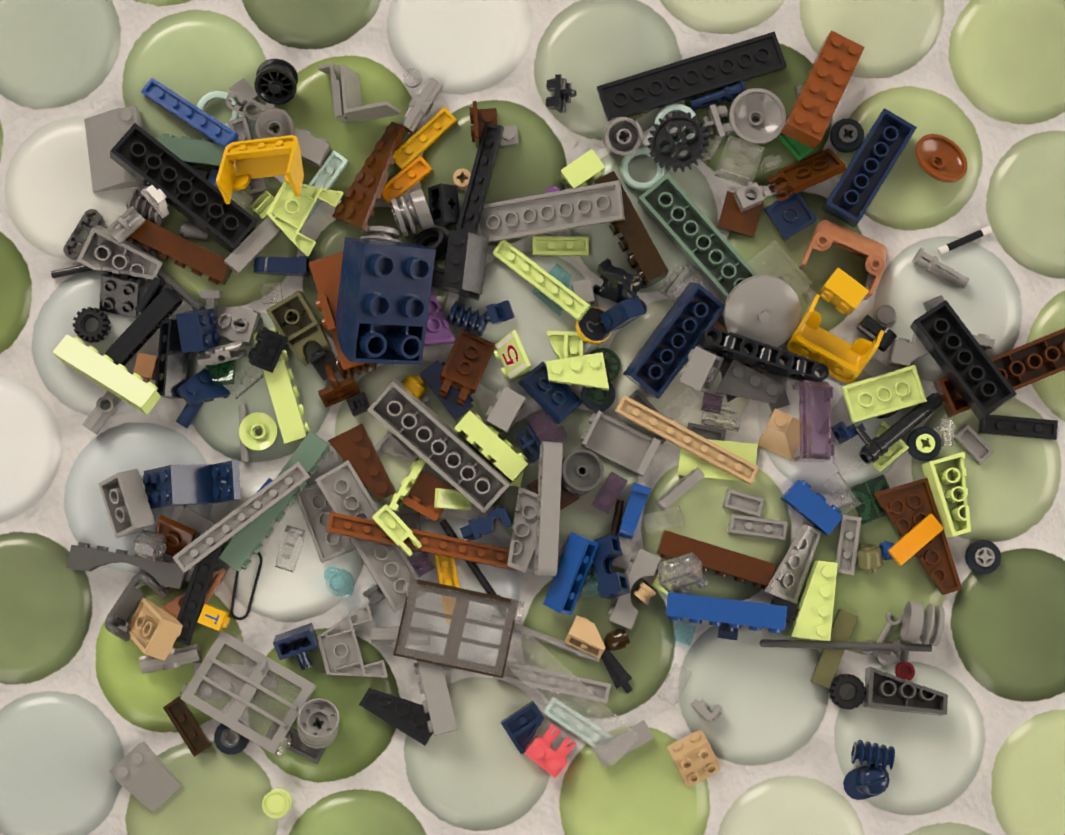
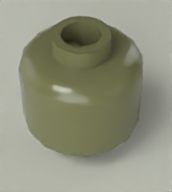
(869, 558)

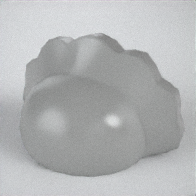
(121, 624)

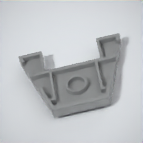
(342, 650)

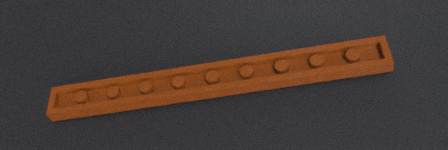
(430, 542)

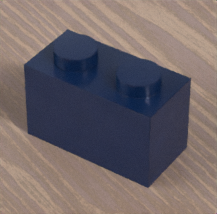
(622, 314)

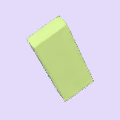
(560, 245)

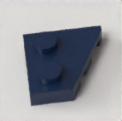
(201, 389)
(522, 725)

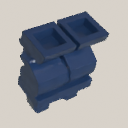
(486, 525)

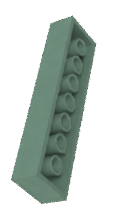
(695, 236)

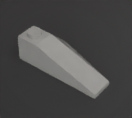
(107, 254)

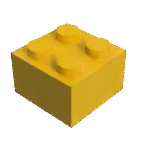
(842, 291)

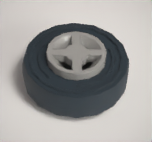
(991, 557)

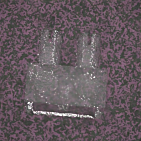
(681, 573)

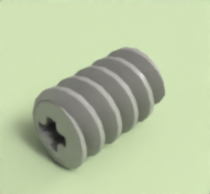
(145, 208)

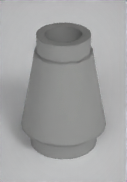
(191, 231)

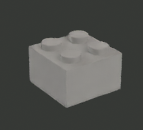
(701, 369)
(506, 410)

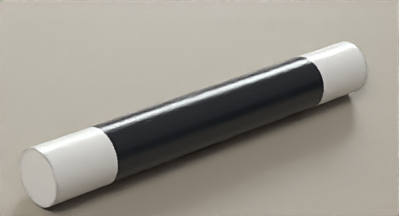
(964, 240)

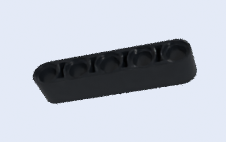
(144, 327)

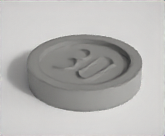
(885, 314)

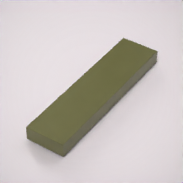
(830, 658)

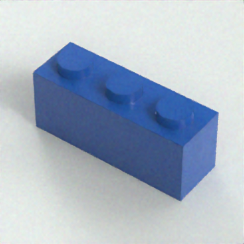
(812, 507)

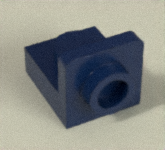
(844, 433)
(726, 632)

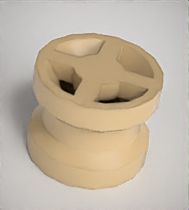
(461, 183)
(644, 593)

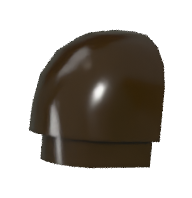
(616, 640)

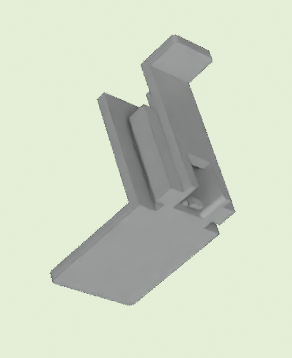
(347, 96)

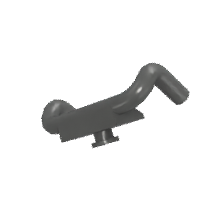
(127, 603)

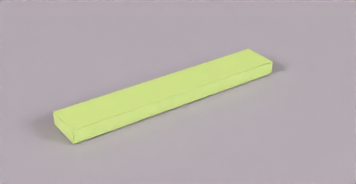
(541, 279)

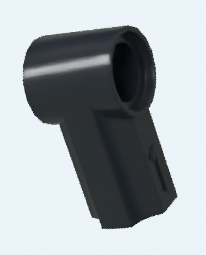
(871, 329)

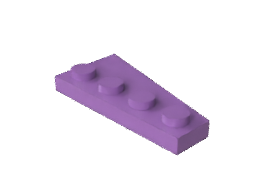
(437, 326)

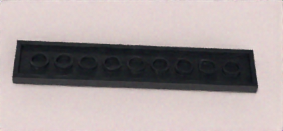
(691, 77)

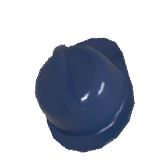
(866, 782)

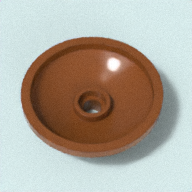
(941, 158)

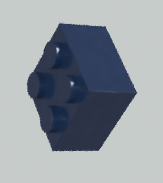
(198, 330)

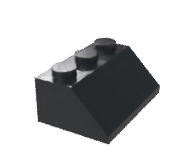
(465, 262)

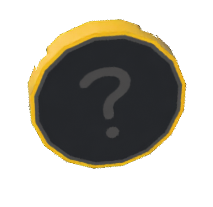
(591, 327)

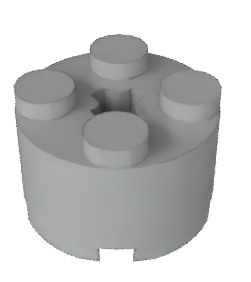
(631, 141)

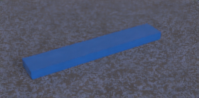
(189, 113)

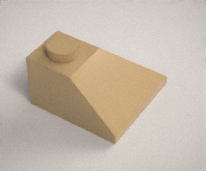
(781, 434)

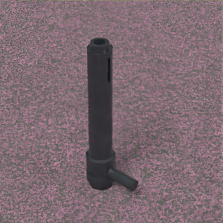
(879, 445)

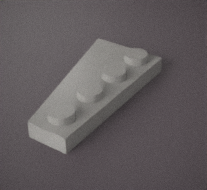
(794, 567)

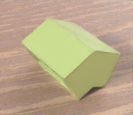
(262, 204)

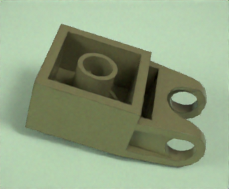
(303, 330)

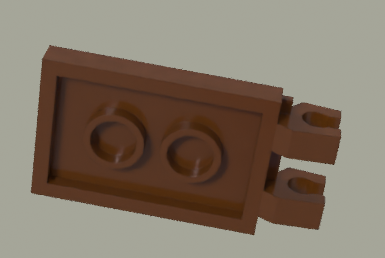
(805, 174)
(465, 365)

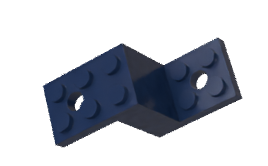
(192, 484)

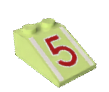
(513, 357)

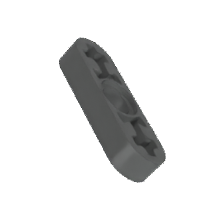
(80, 226)

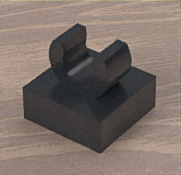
(358, 404)

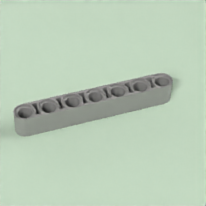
(548, 509)

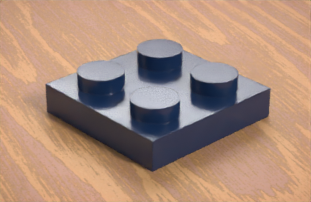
(790, 215)

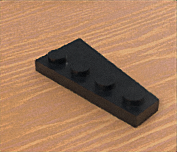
(400, 713)

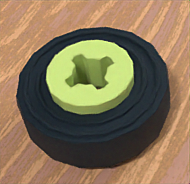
(918, 449)

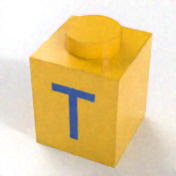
(214, 617)

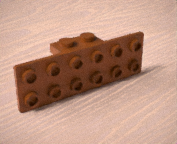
(326, 276)

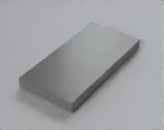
(316, 514)

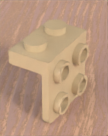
(694, 758)

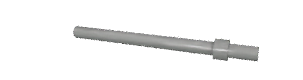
(554, 641)

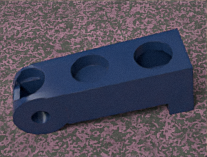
(282, 266)

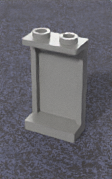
(619, 443)

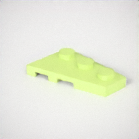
(407, 484)

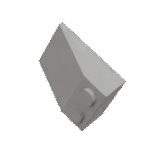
(146, 777)

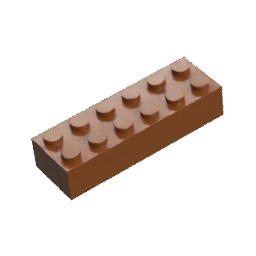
(822, 89)

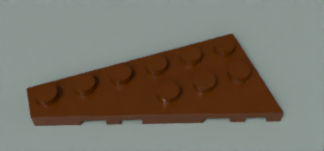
(905, 508)

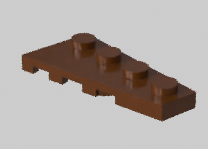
(359, 450)

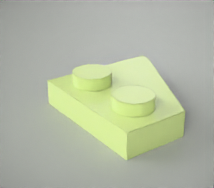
(565, 343)
(893, 452)

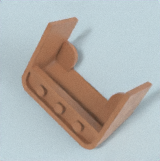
(832, 233)

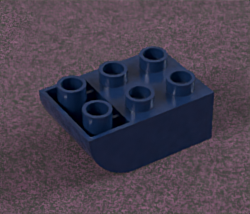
(384, 301)

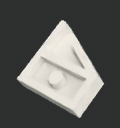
(156, 199)

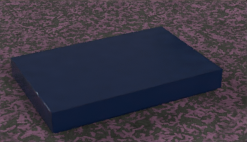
(553, 397)

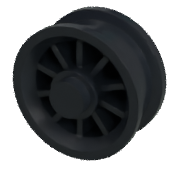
(276, 81)

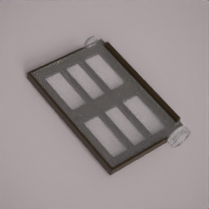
(457, 627)

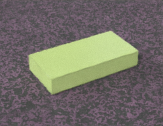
(451, 500)

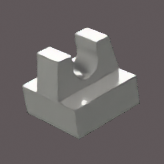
(211, 297)

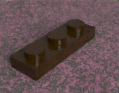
(187, 726)

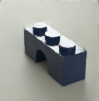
(609, 583)

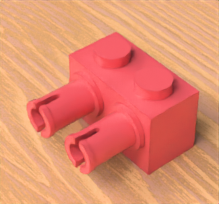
(545, 756)

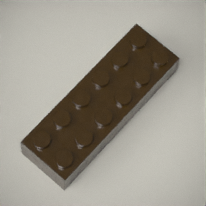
(636, 241)

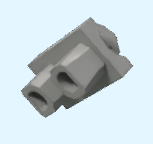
(716, 114)
(126, 224)

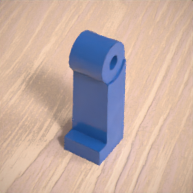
(633, 510)

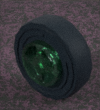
(598, 399)

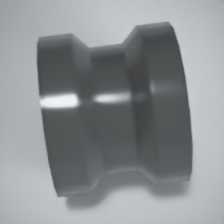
(374, 595)

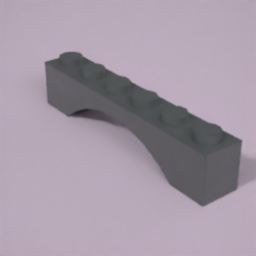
(88, 559)

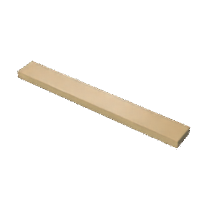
(687, 439)

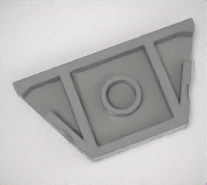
(394, 446)

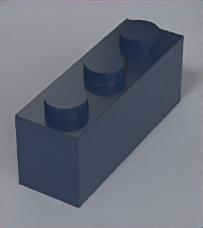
(431, 377)

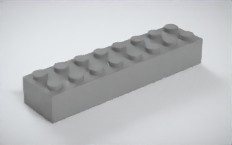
(439, 445)

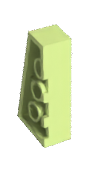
(816, 603)

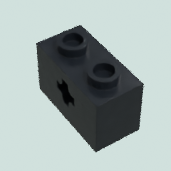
(444, 204)

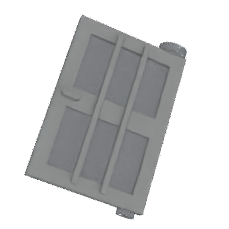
(248, 693)

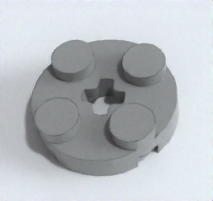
(276, 116)

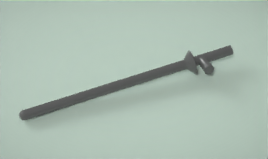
(896, 646)

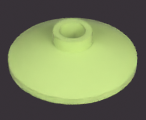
(248, 429)

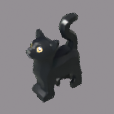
(617, 283)

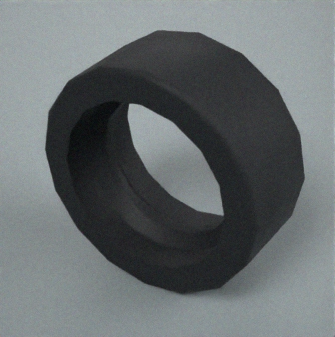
(431, 235)

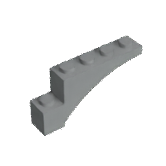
(903, 352)

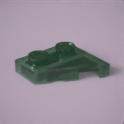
(222, 373)

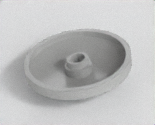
(763, 310)

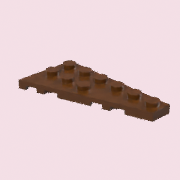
(370, 181)

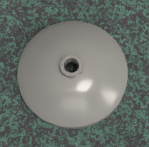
(761, 105)

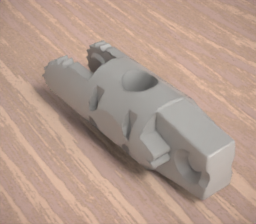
(221, 354)

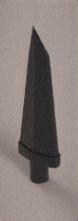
(616, 671)

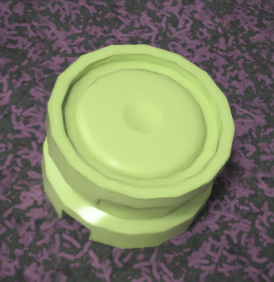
(277, 803)

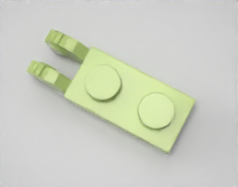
(395, 528)

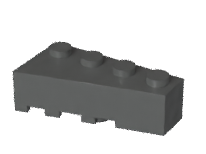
(896, 694)

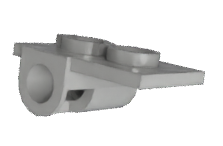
(237, 323)

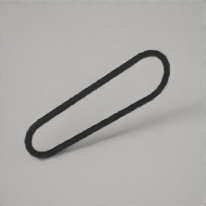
(252, 594)

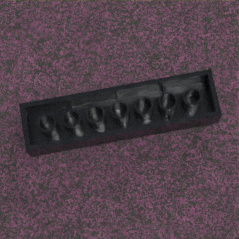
(183, 188)

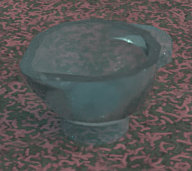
(339, 581)

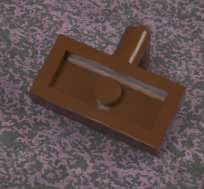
(338, 390)

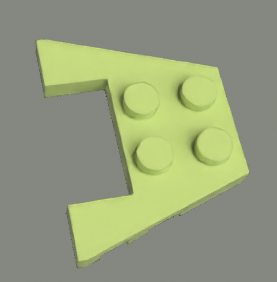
(291, 212)

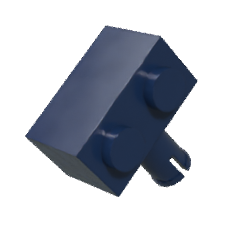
(297, 643)

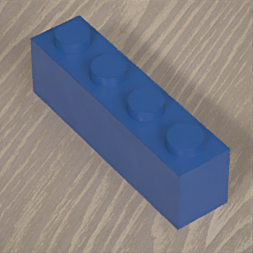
(571, 573)

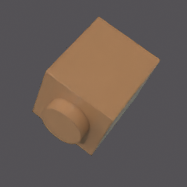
(146, 366)

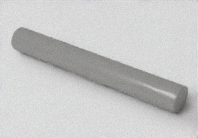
(244, 450)

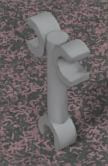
(882, 638)

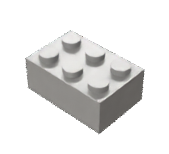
(126, 503)

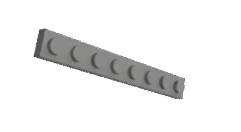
(241, 517)

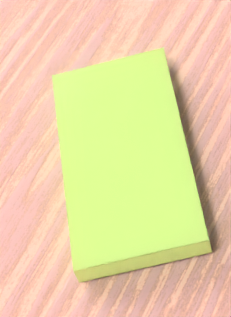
(883, 394)
(688, 461)

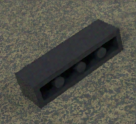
(171, 361)

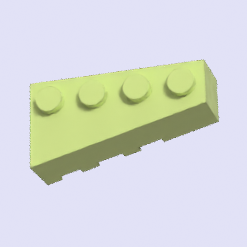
(488, 444)
(950, 492)

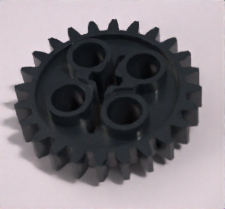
(694, 146)

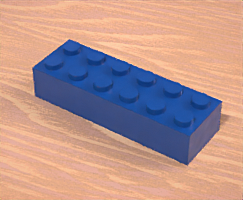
(726, 611)

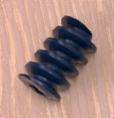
(467, 318)
(873, 753)

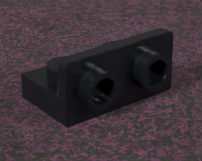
(267, 349)

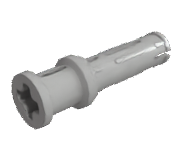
(930, 266)

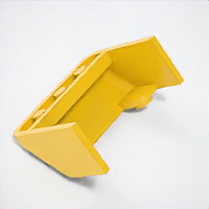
(257, 160)
(841, 358)

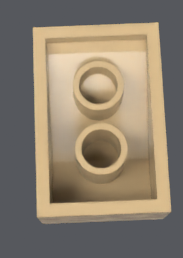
(153, 629)

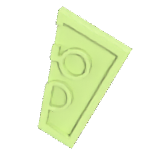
(579, 370)

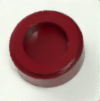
(904, 670)

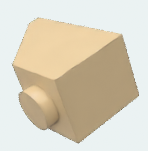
(585, 637)

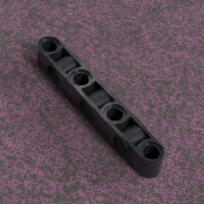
(763, 355)

